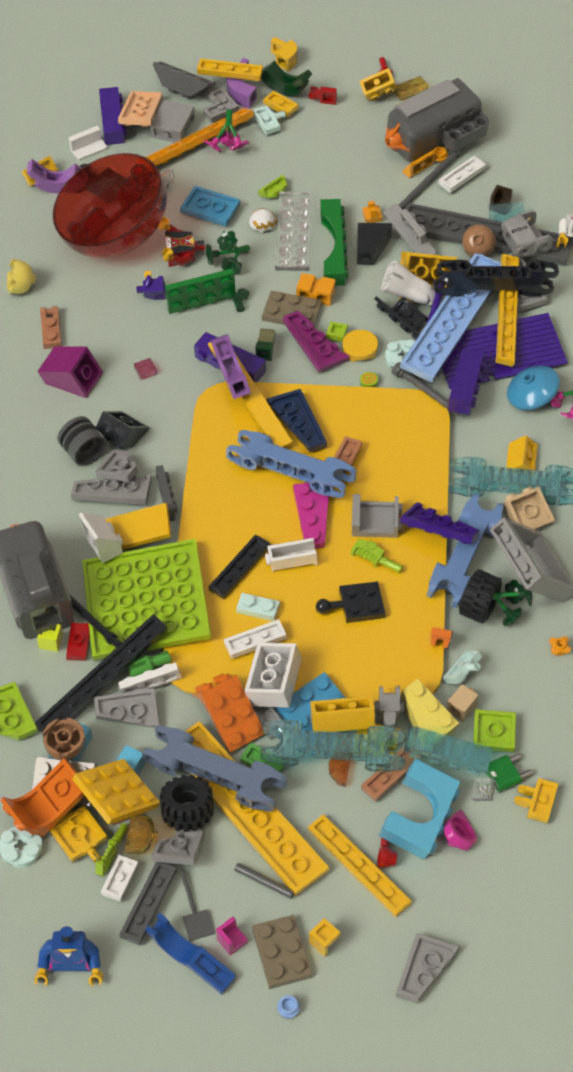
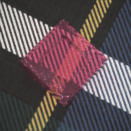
(145, 368)

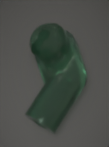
(238, 298)

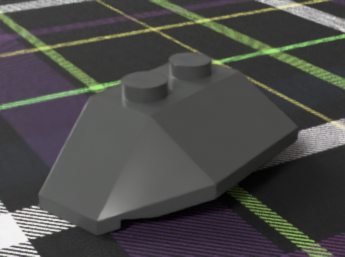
(180, 80)

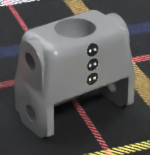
(524, 237)

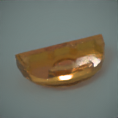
(339, 771)

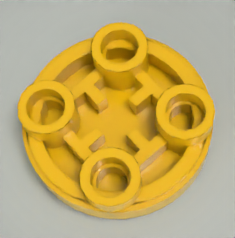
(360, 345)

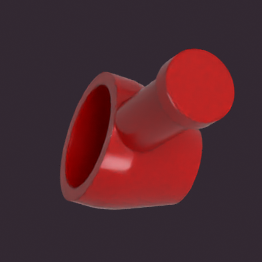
(386, 856)

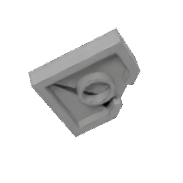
(117, 466)
(179, 848)

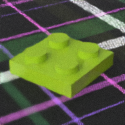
(495, 729)

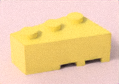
(426, 711)

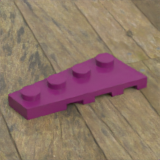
(314, 343)

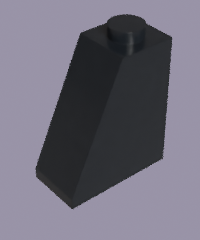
(371, 241)

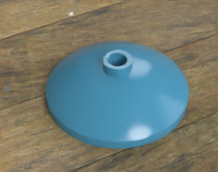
(533, 387)

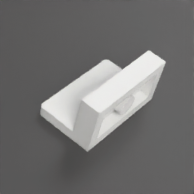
(87, 143)

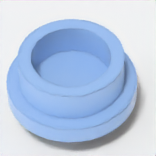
(288, 1006)

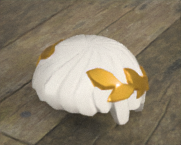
(263, 220)

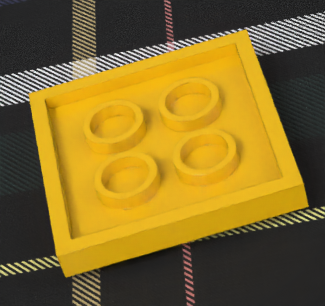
(116, 791)

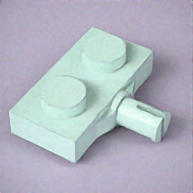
(268, 120)
(465, 664)

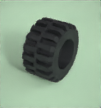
(478, 595)
(186, 815)

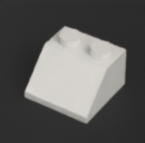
(101, 536)

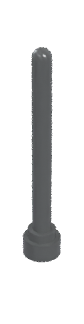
(401, 373)

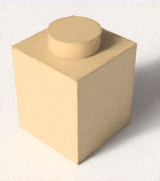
(462, 702)

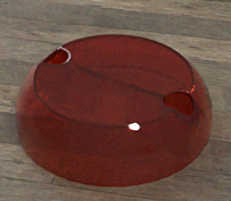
(111, 205)

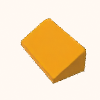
(420, 164)

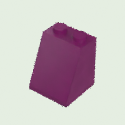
(71, 370)

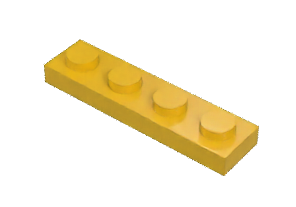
(230, 69)

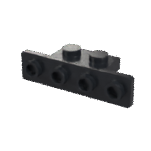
(407, 314)

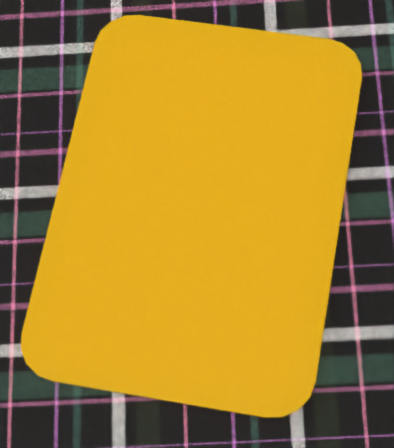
(226, 505)

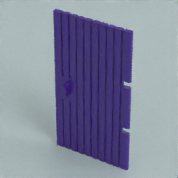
(535, 346)

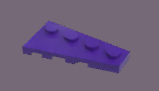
(443, 525)

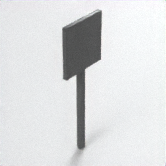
(199, 923)

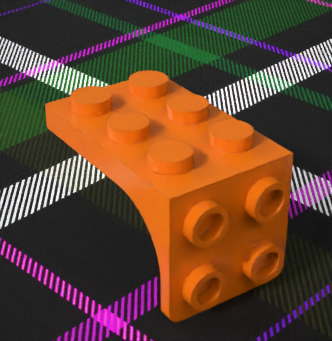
(230, 711)
(47, 802)

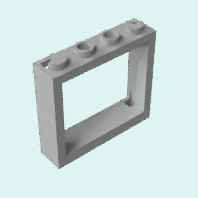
(512, 539)

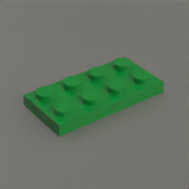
(200, 291)

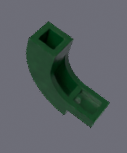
(282, 82)

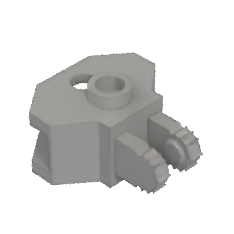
(389, 707)

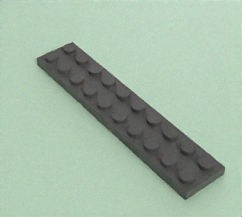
(452, 226)

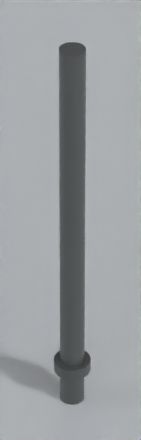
(431, 177)

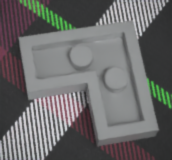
(221, 102)

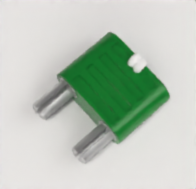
(505, 773)

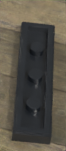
(239, 567)

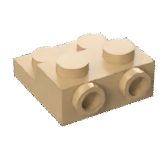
(528, 508)

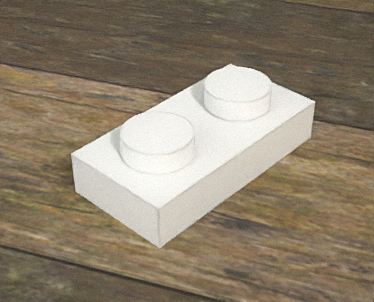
(119, 878)

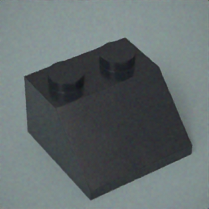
(121, 428)

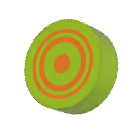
(369, 379)

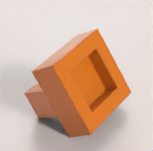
(445, 635)

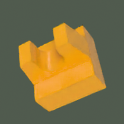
(372, 213)

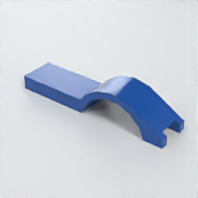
(190, 955)

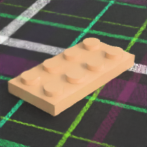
(140, 108)

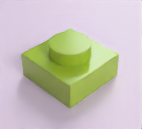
(336, 331)

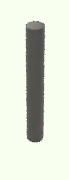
(264, 880)

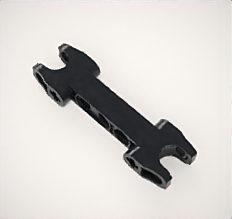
(522, 278)

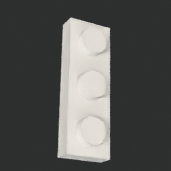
(462, 174)
(248, 640)
(151, 678)

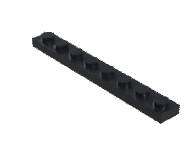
(104, 672)

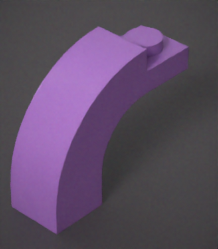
(241, 92)
(50, 180)
(230, 367)

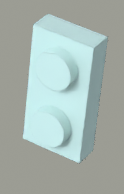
(258, 607)

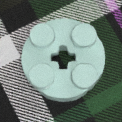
(395, 349)
(17, 857)

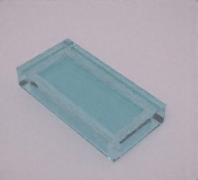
(505, 211)

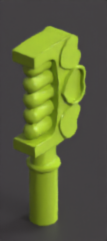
(375, 554)
(107, 859)

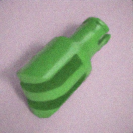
(147, 663)

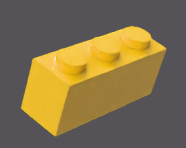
(342, 714)

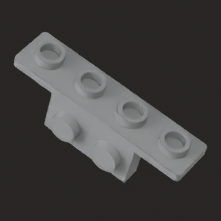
(409, 229)

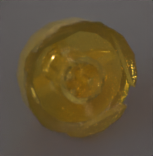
(140, 835)

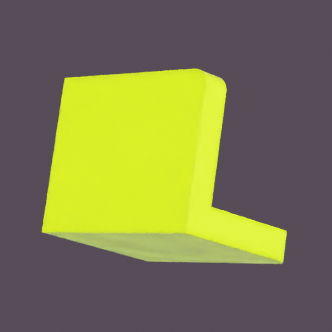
(51, 639)

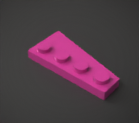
(312, 513)

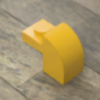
(285, 53)

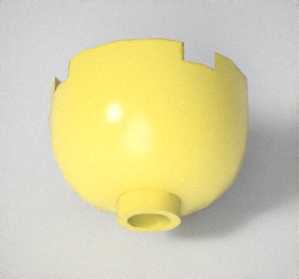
(19, 277)

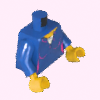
(69, 952)

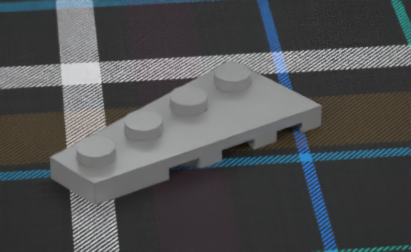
(113, 491)

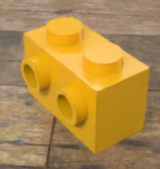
(378, 84)

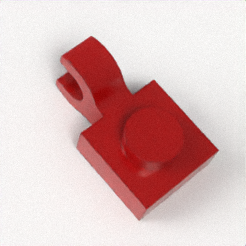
(325, 94)

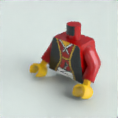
(179, 245)

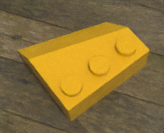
(424, 265)

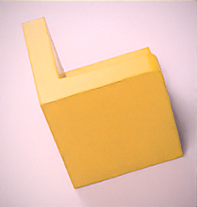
(323, 936)

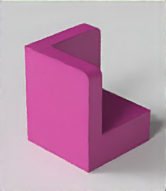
(230, 936)

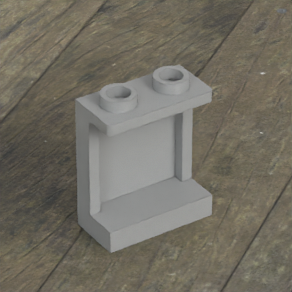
(171, 121)
(376, 518)

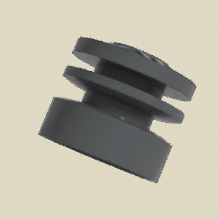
(82, 441)

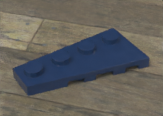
(298, 417)

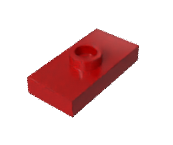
(78, 642)

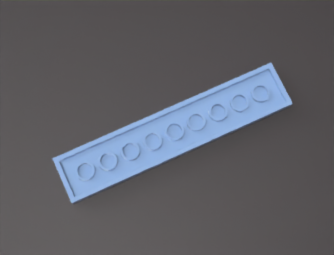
(446, 328)

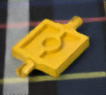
(79, 835)

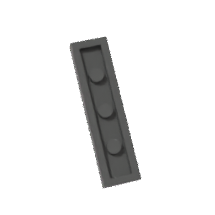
(148, 902)

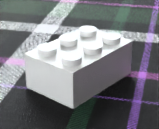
(273, 674)

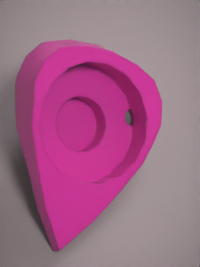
(459, 832)

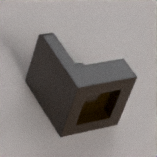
(501, 195)

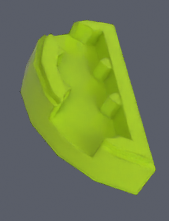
(273, 188)

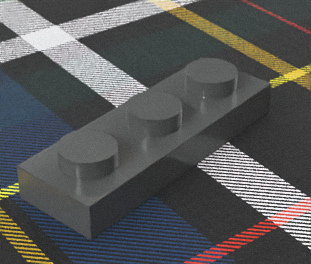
(165, 491)

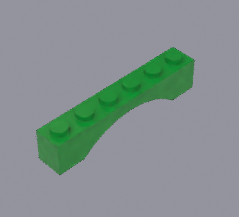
(331, 218)

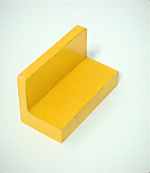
(522, 454)

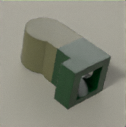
(265, 343)

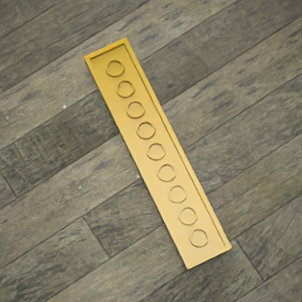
(266, 831)

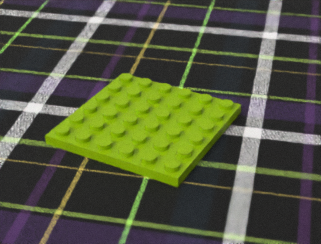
(144, 583)

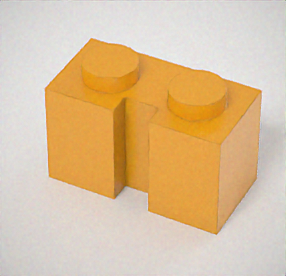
(316, 288)

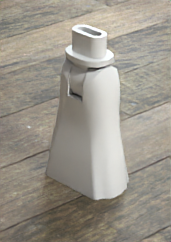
(405, 284)

